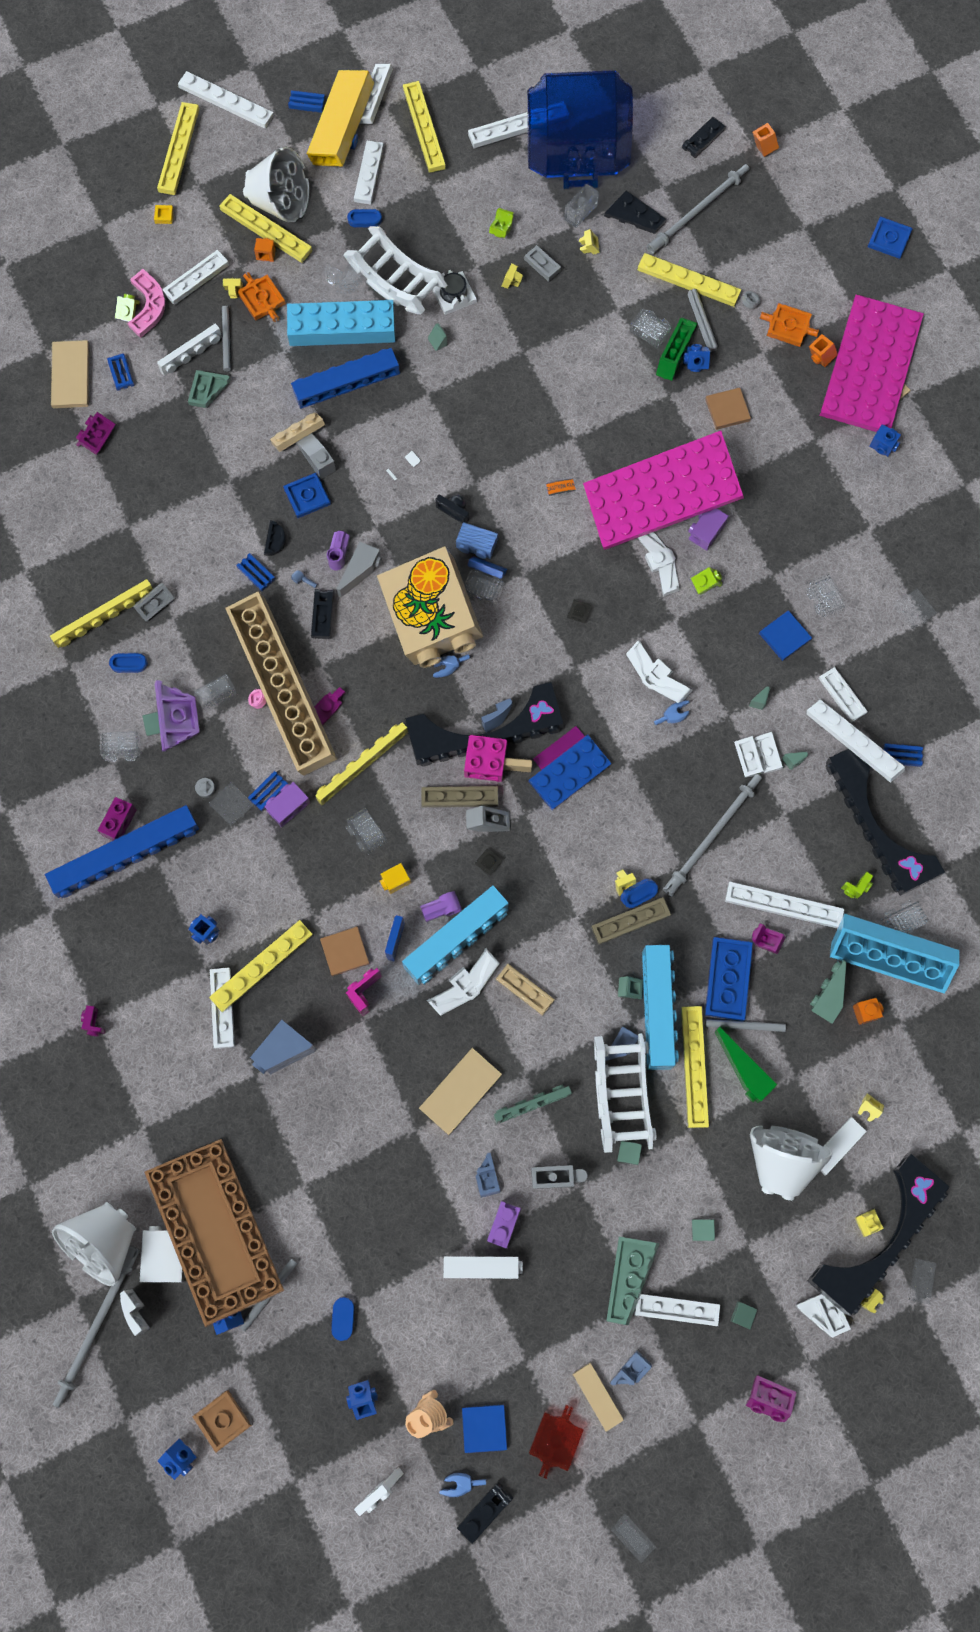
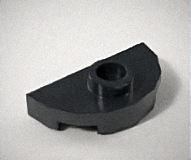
(275, 539)

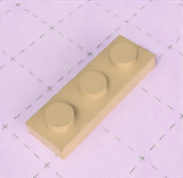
(297, 431)

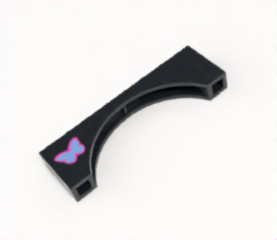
(435, 743)
(904, 867)
(919, 1194)

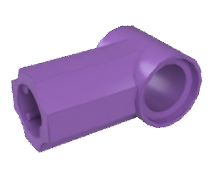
(338, 550)
(443, 906)

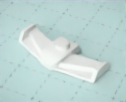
(662, 560)
(656, 674)
(465, 985)

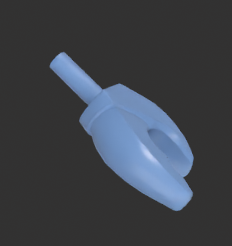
(451, 664)
(671, 715)
(464, 1484)

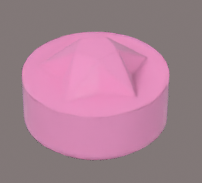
(257, 699)

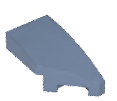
(496, 718)
(624, 1037)
(487, 1178)
(632, 1370)

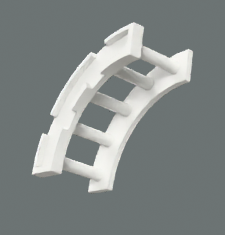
(384, 287)
(603, 1094)

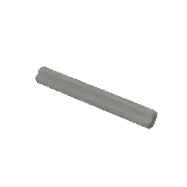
(702, 320)

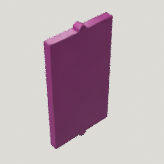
(558, 747)

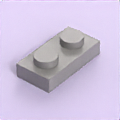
(542, 263)
(153, 602)

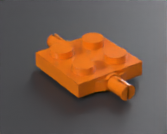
(261, 297)
(789, 324)

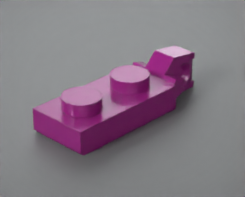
(329, 705)

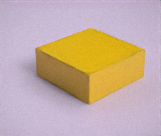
(163, 214)

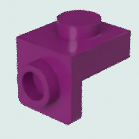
(768, 939)
(88, 1018)

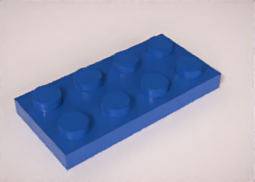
(569, 772)
(728, 979)

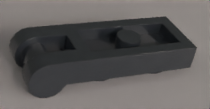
(703, 137)
(322, 614)
(484, 1513)

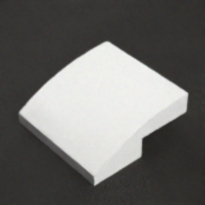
(758, 755)
(131, 1305)

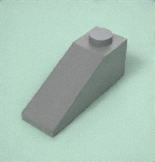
(316, 456)
(360, 567)

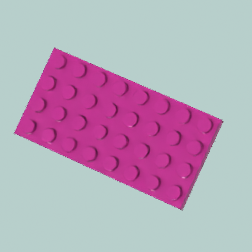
(871, 364)
(663, 490)

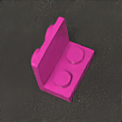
(485, 758)
(356, 988)

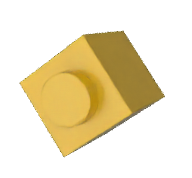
(394, 879)

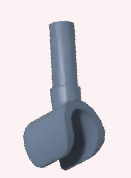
(297, 576)

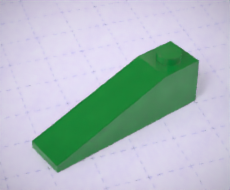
(677, 345)
(751, 1076)

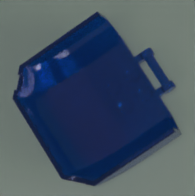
(579, 126)

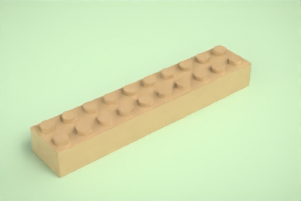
(281, 684)

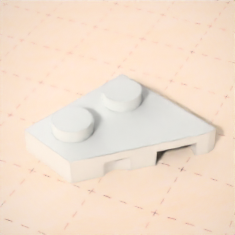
(824, 1315)
(381, 1492)

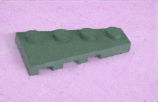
(526, 1106)
(629, 1276)

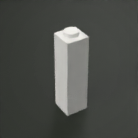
(482, 1267)

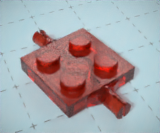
(556, 1441)

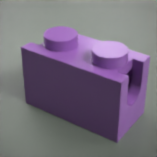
(707, 528)
(287, 804)
(503, 1224)

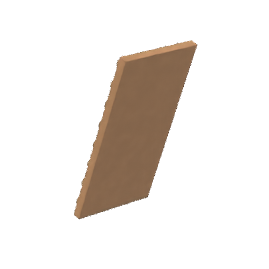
(213, 1232)

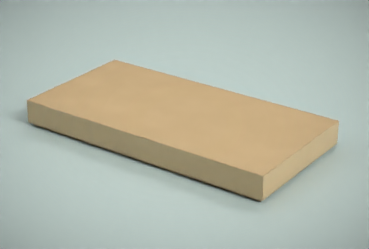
(70, 374)
(460, 1091)

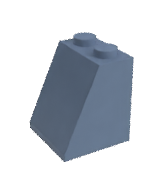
(281, 1049)

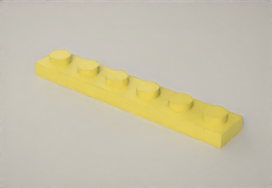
(424, 126)
(178, 148)
(265, 228)
(689, 279)
(96, 617)
(366, 758)
(260, 966)
(694, 1067)

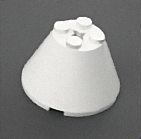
(279, 185)
(787, 1160)
(98, 1241)

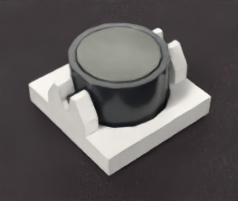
(454, 295)

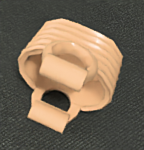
(427, 1416)

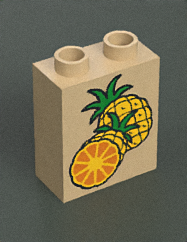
(430, 607)

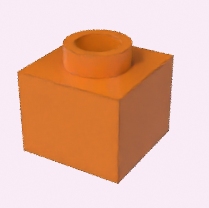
(264, 249)

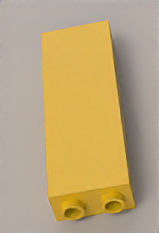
(340, 118)

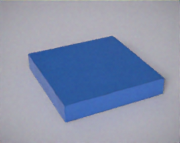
(890, 237)
(306, 495)
(785, 635)
(394, 937)
(484, 1428)

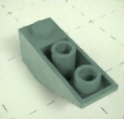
(831, 998)

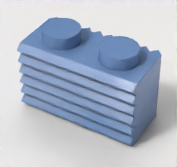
(476, 540)

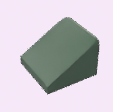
(438, 337)
(760, 700)
(151, 723)
(794, 759)
(630, 987)
(629, 1152)
(703, 1230)
(743, 1315)

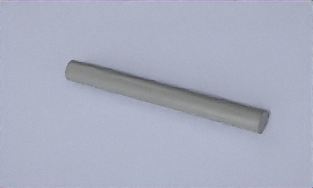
(226, 338)
(746, 1025)
(259, 1306)

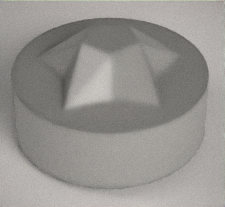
(750, 299)
(205, 788)

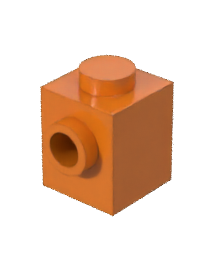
(765, 139)
(823, 350)
(868, 1011)

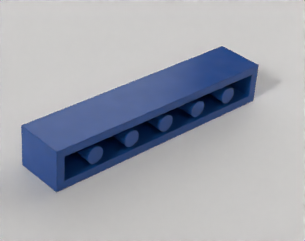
(345, 378)

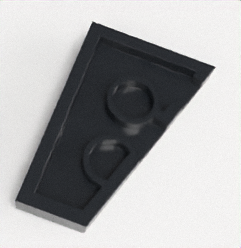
(635, 212)

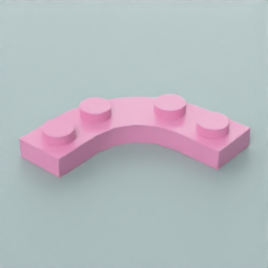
(154, 304)

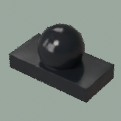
(453, 507)

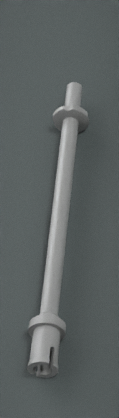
(662, 239)
(680, 876)
(66, 1384)

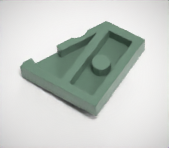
(206, 388)

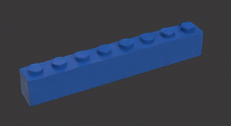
(122, 851)

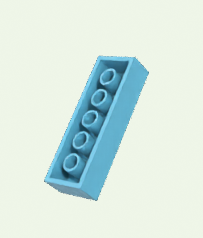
(340, 323)
(455, 935)
(895, 953)
(658, 1007)

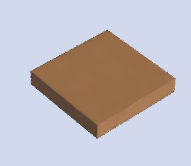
(727, 408)
(344, 951)
(221, 1421)

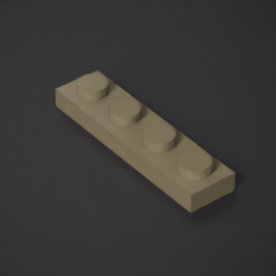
(459, 796)
(630, 921)

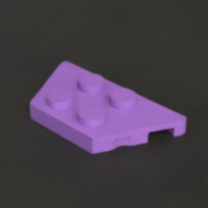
(176, 715)

